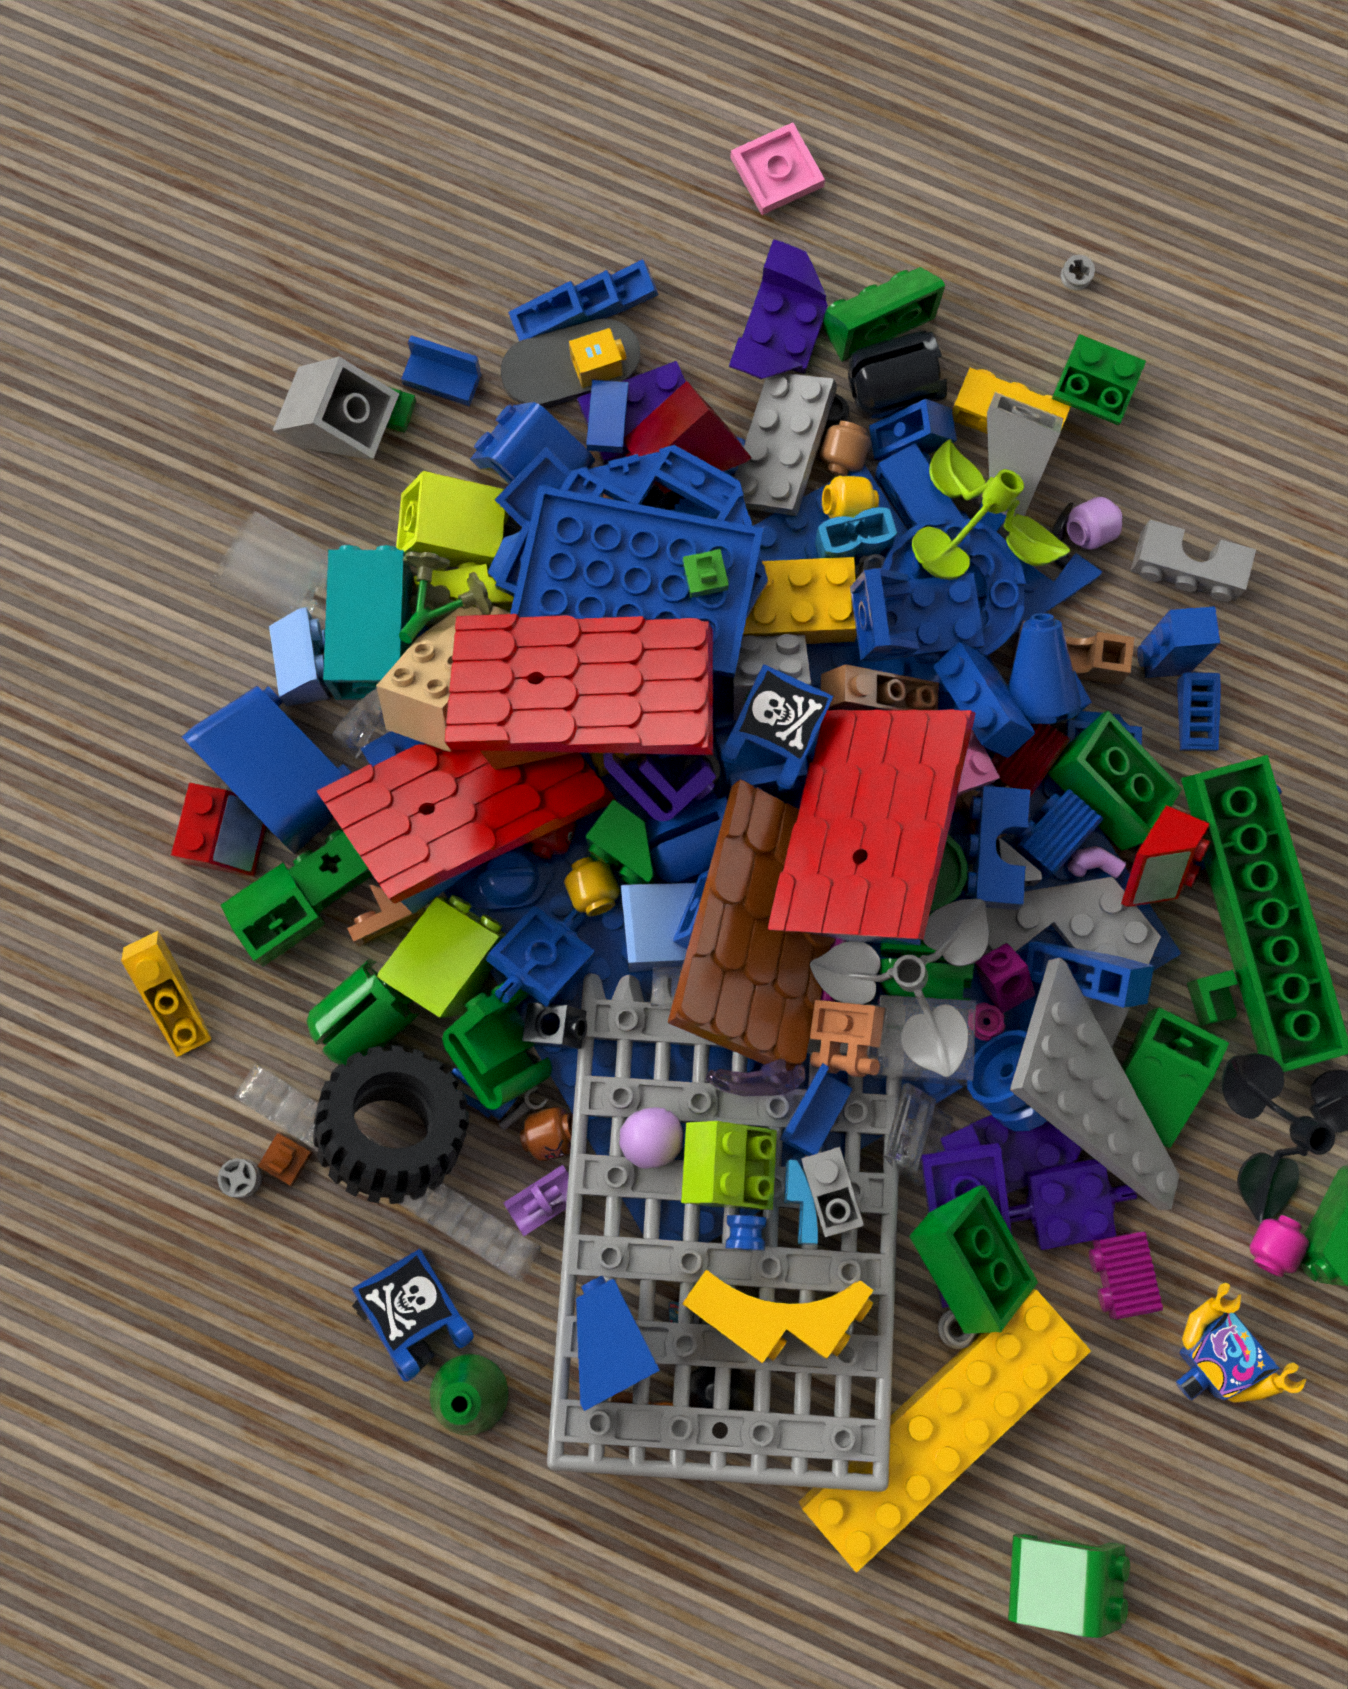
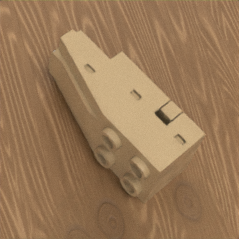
(418, 684)

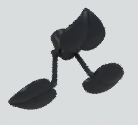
(1249, 1087)

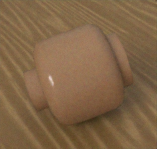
(845, 448)

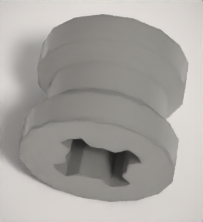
(232, 1175)

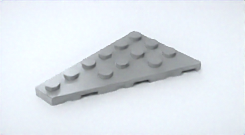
(1083, 1091)

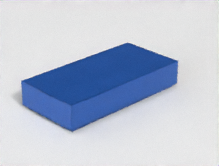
(607, 416)

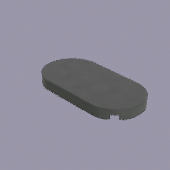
(542, 366)

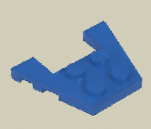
(1040, 592)

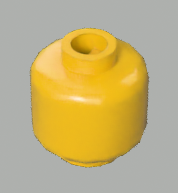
(848, 496)
(592, 886)

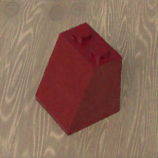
(690, 425)

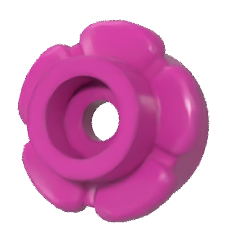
(996, 1018)

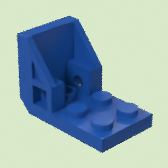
(913, 616)

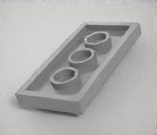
(784, 441)

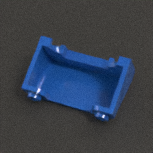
(268, 764)

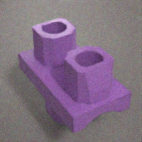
(539, 1201)

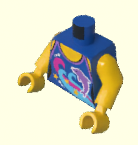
(1228, 1356)

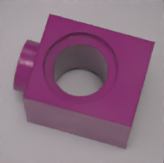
(1005, 977)

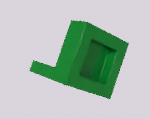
(1213, 998)

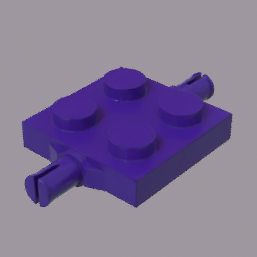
(1071, 1204)

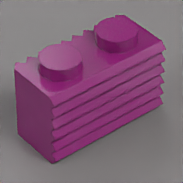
(1125, 1275)

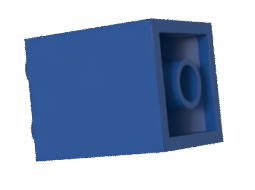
(609, 1344)

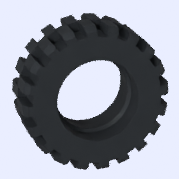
(401, 1079)

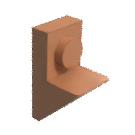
(373, 925)

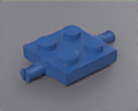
(540, 955)

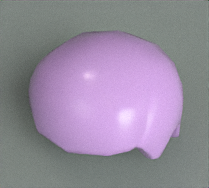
(651, 1137)

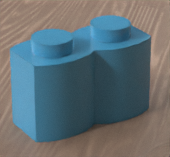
(860, 536)

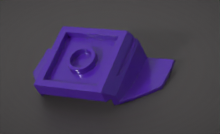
(783, 317)
(1020, 1150)

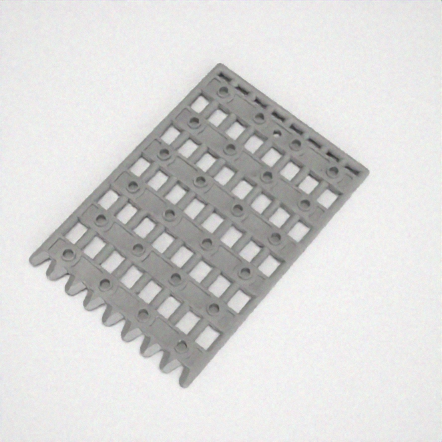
(652, 1260)

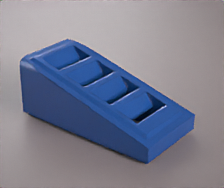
(1212, 696)

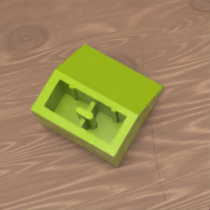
(729, 1165)

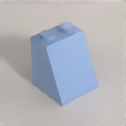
(651, 922)

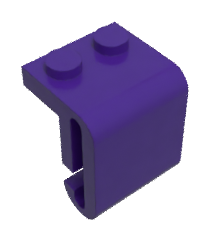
(690, 784)

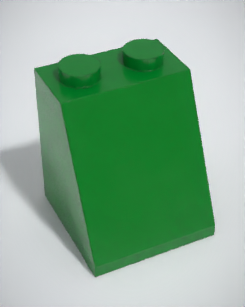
(1328, 1235)

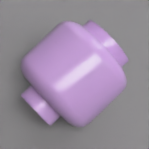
(1094, 523)

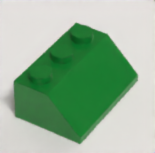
(883, 311)
(1116, 780)
(974, 1261)

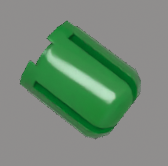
(943, 978)
(359, 1015)

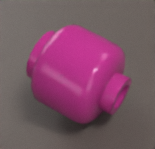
(1279, 1246)

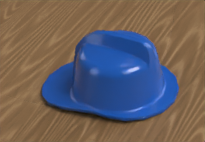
(504, 881)

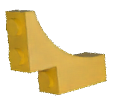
(759, 1324)

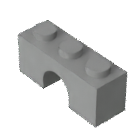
(1162, 557)

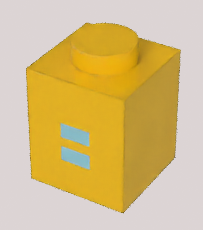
(597, 357)

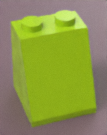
(444, 957)

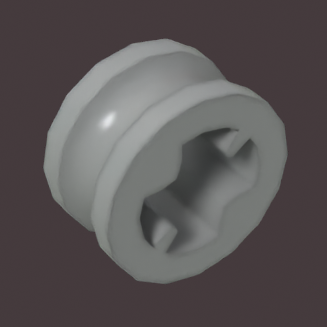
(1086, 266)

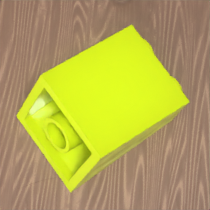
(451, 519)

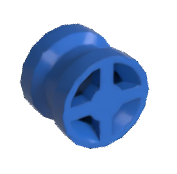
(745, 1232)

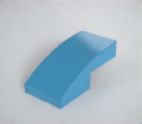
(798, 1192)

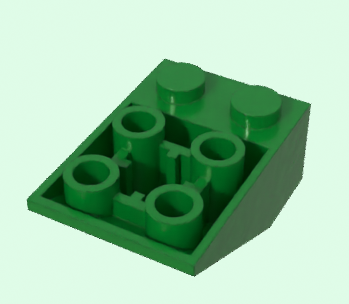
(1171, 1069)

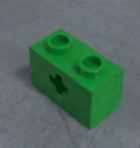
(313, 873)

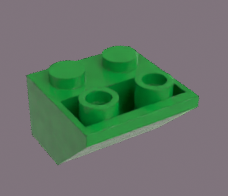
(1098, 379)
(622, 842)
(271, 915)

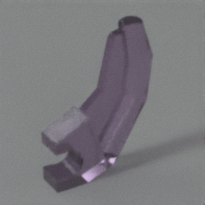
(768, 1081)

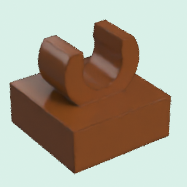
(285, 1159)

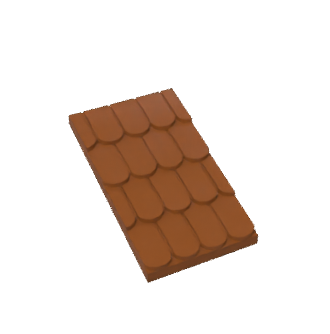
(738, 979)

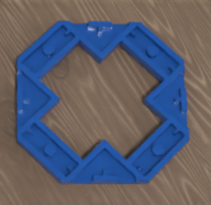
(633, 477)

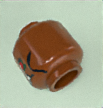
(547, 1133)

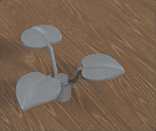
(938, 1036)

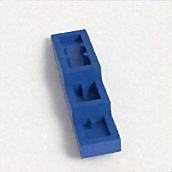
(590, 300)

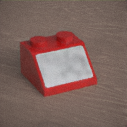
(218, 832)
(1167, 859)

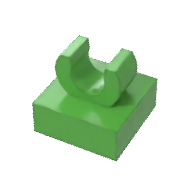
(705, 573)

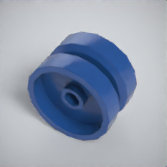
(992, 1080)

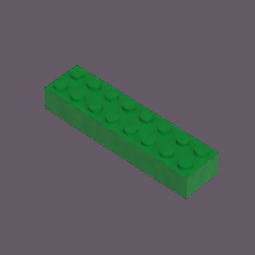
(1267, 915)

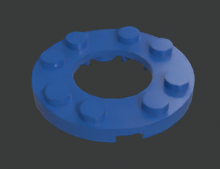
(995, 563)

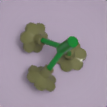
(434, 603)

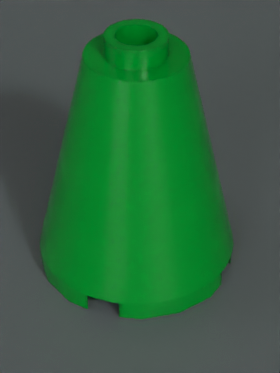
(479, 1383)

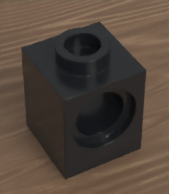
(542, 1024)

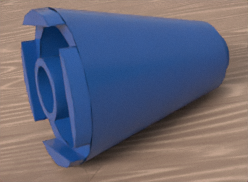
(1043, 672)

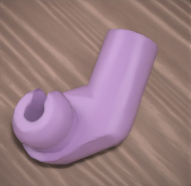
(1095, 858)

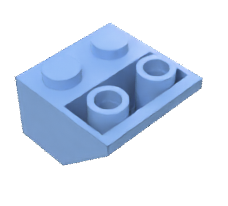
(299, 658)

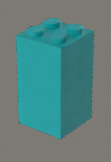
(364, 617)

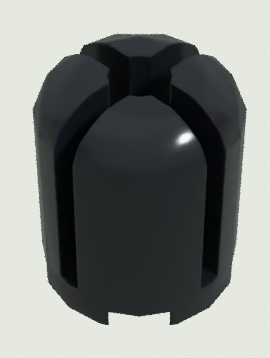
(896, 374)

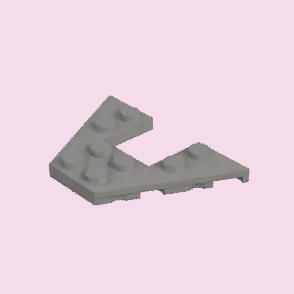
(1086, 918)

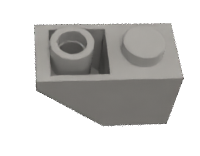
(832, 1192)

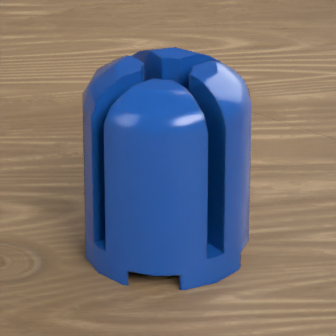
(686, 843)

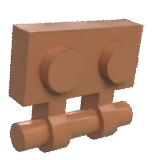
(848, 1024)

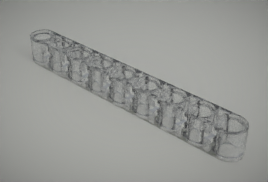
(439, 1207)

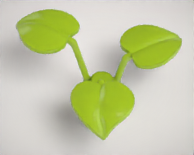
(959, 477)

